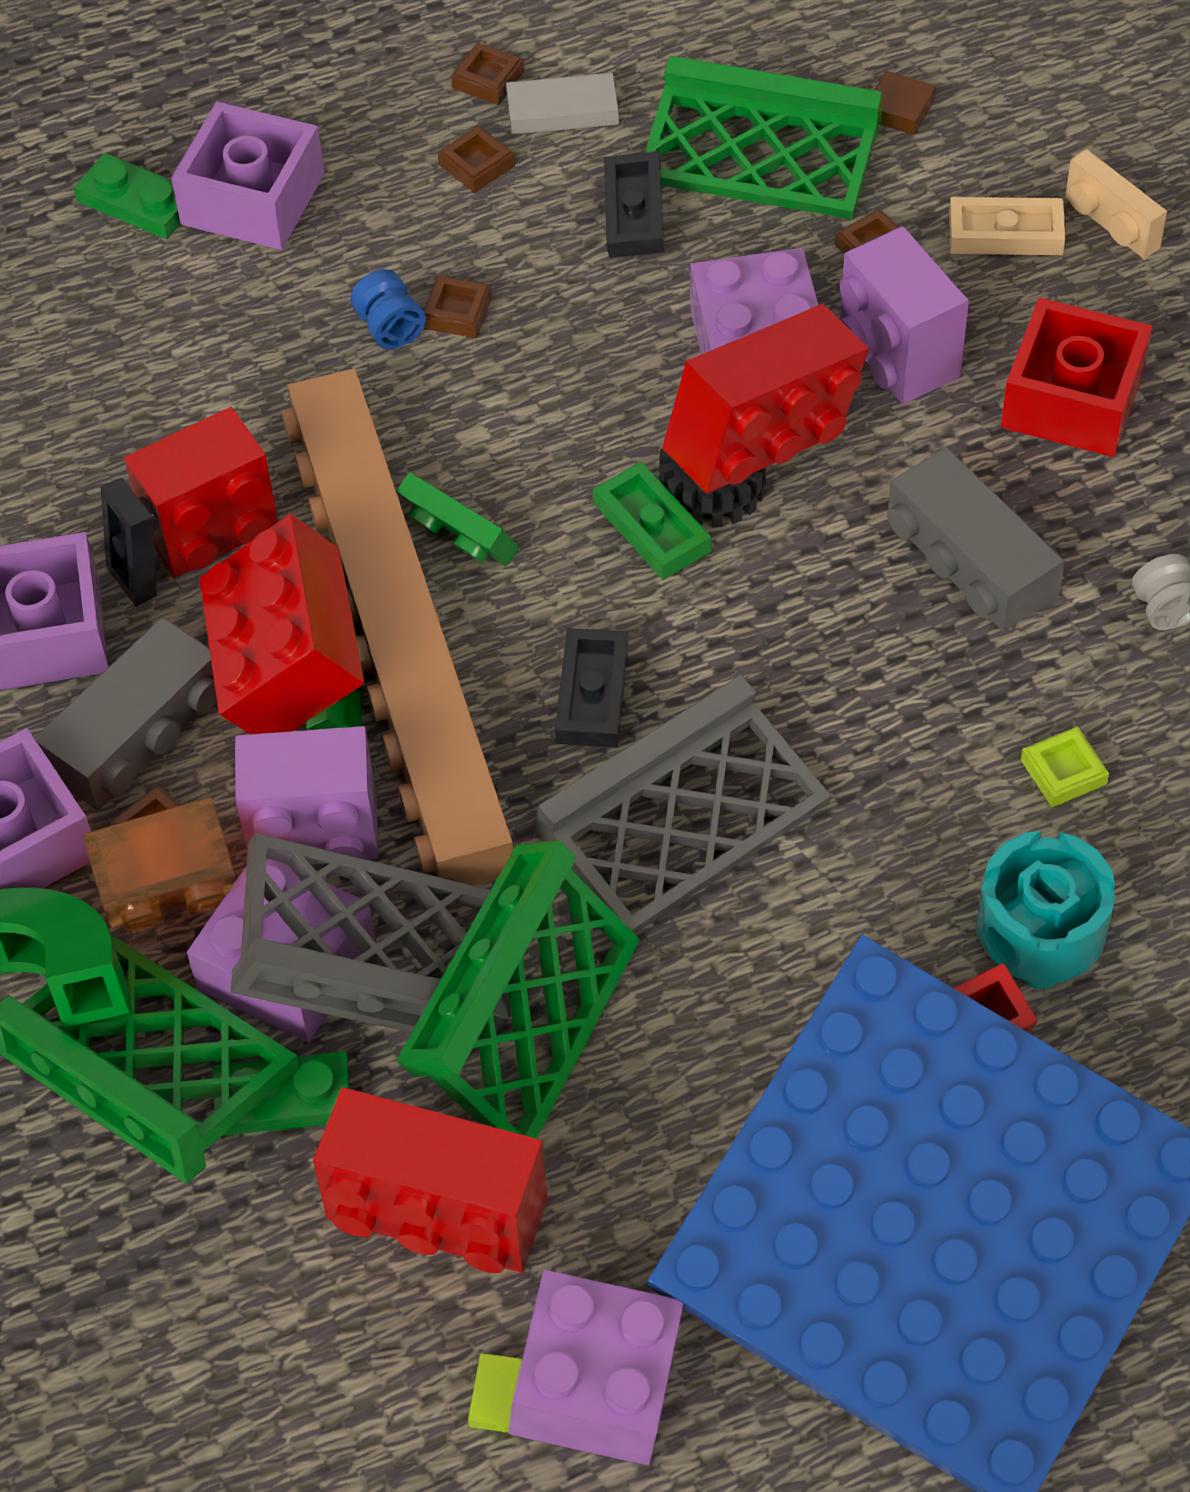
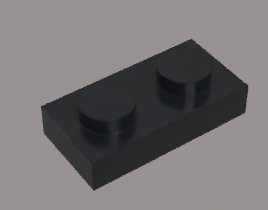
(634, 204)
(130, 540)
(592, 687)

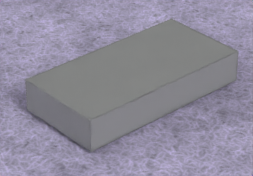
(562, 103)

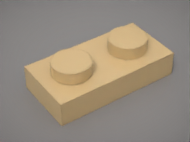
(1115, 204)
(1006, 226)

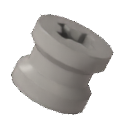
(1166, 589)

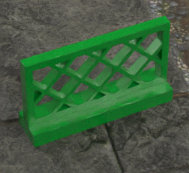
(770, 104)
(492, 964)
(115, 1097)

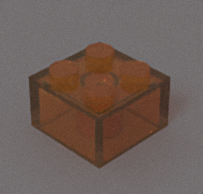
(161, 865)

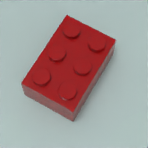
(764, 398)
(280, 629)
(431, 1181)

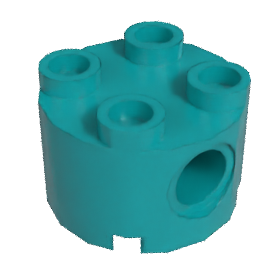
(1045, 907)

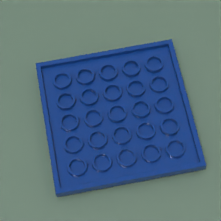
(935, 1223)

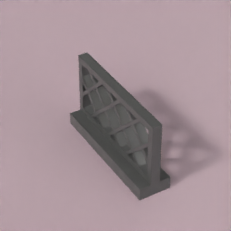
(662, 756)
(335, 984)

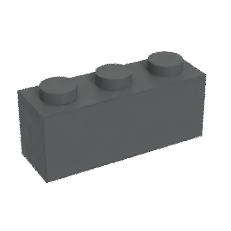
(974, 539)
(130, 713)

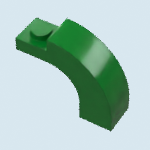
(69, 946)

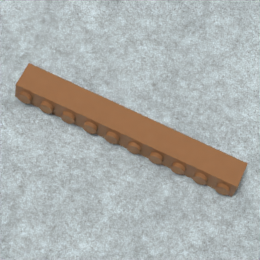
(399, 633)

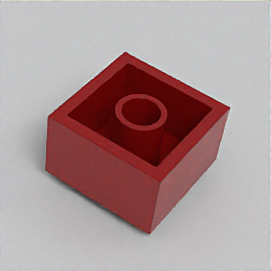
(1076, 377)
(205, 489)

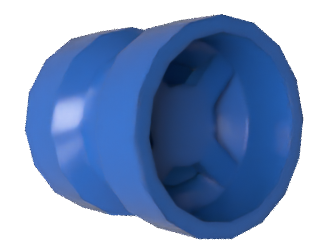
(385, 305)

